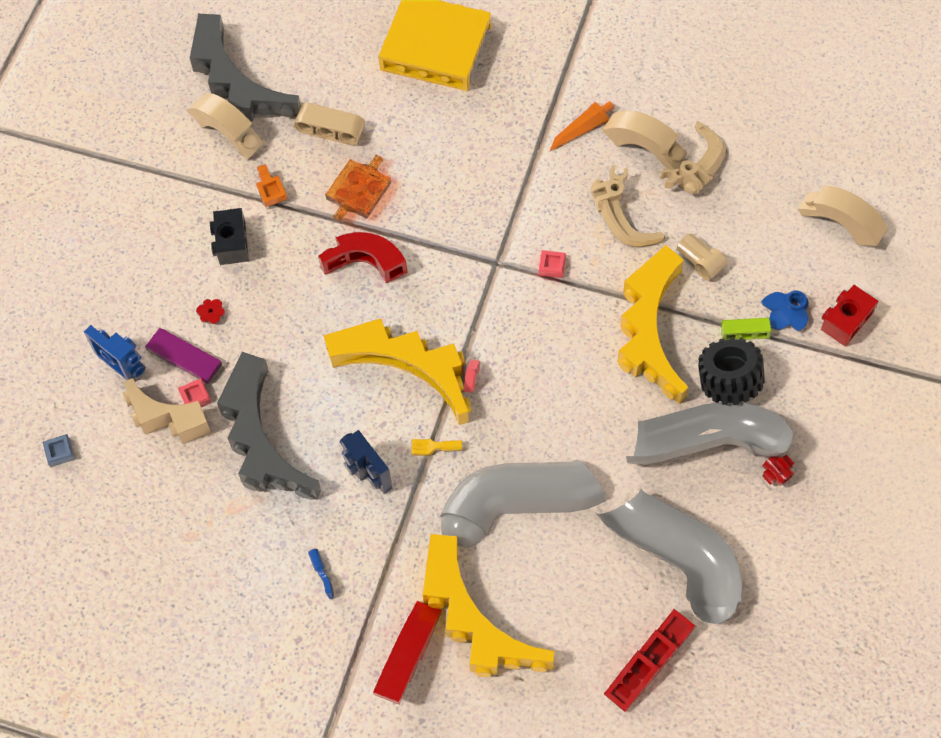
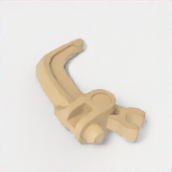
(697, 175)
(607, 199)

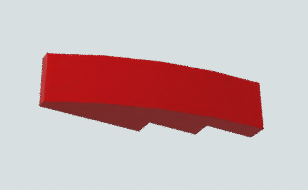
(407, 652)
(649, 660)

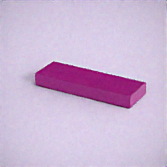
(183, 355)

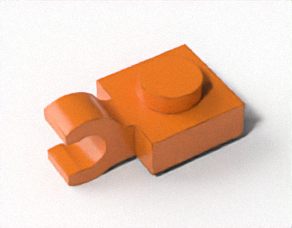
(270, 188)

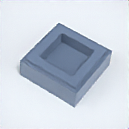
(58, 450)

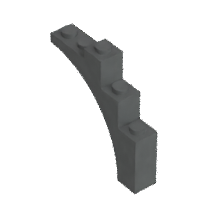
(227, 81)
(262, 464)

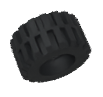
(731, 371)

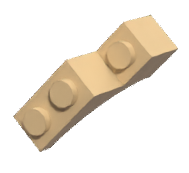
(184, 420)

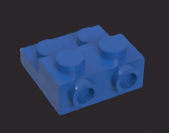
(116, 352)

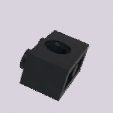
(230, 249)

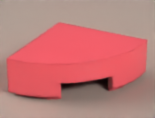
(470, 377)

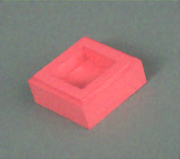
(552, 264)
(195, 392)

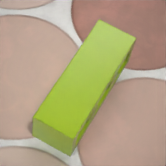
(746, 328)

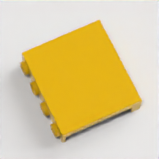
(434, 42)

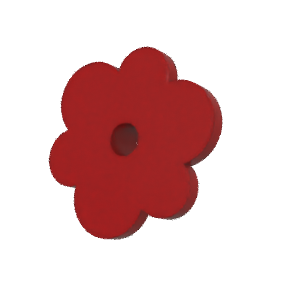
(208, 306)

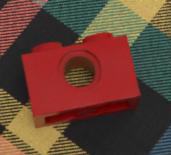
(845, 327)

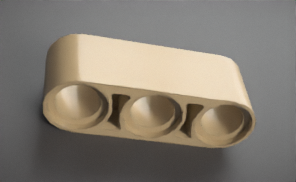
(329, 123)

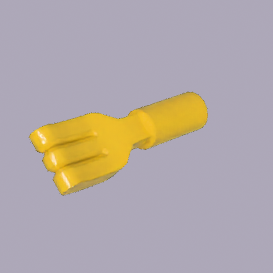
(427, 447)

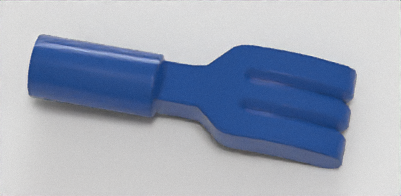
(318, 567)

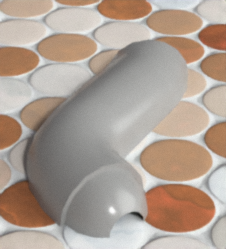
(740, 425)
(517, 490)
(687, 544)

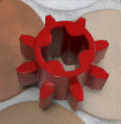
(778, 469)

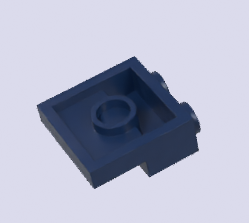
(364, 461)

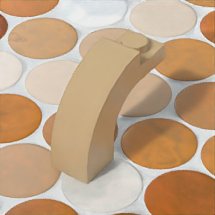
(227, 119)
(648, 132)
(847, 209)

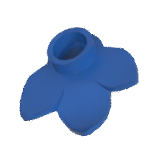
(786, 313)

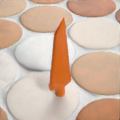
(588, 120)

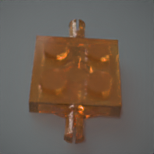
(358, 188)

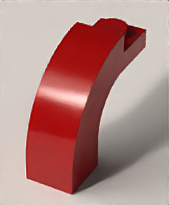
(368, 249)

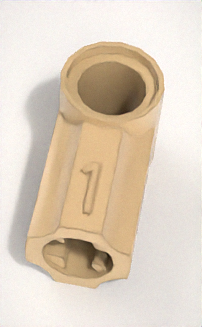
(705, 260)

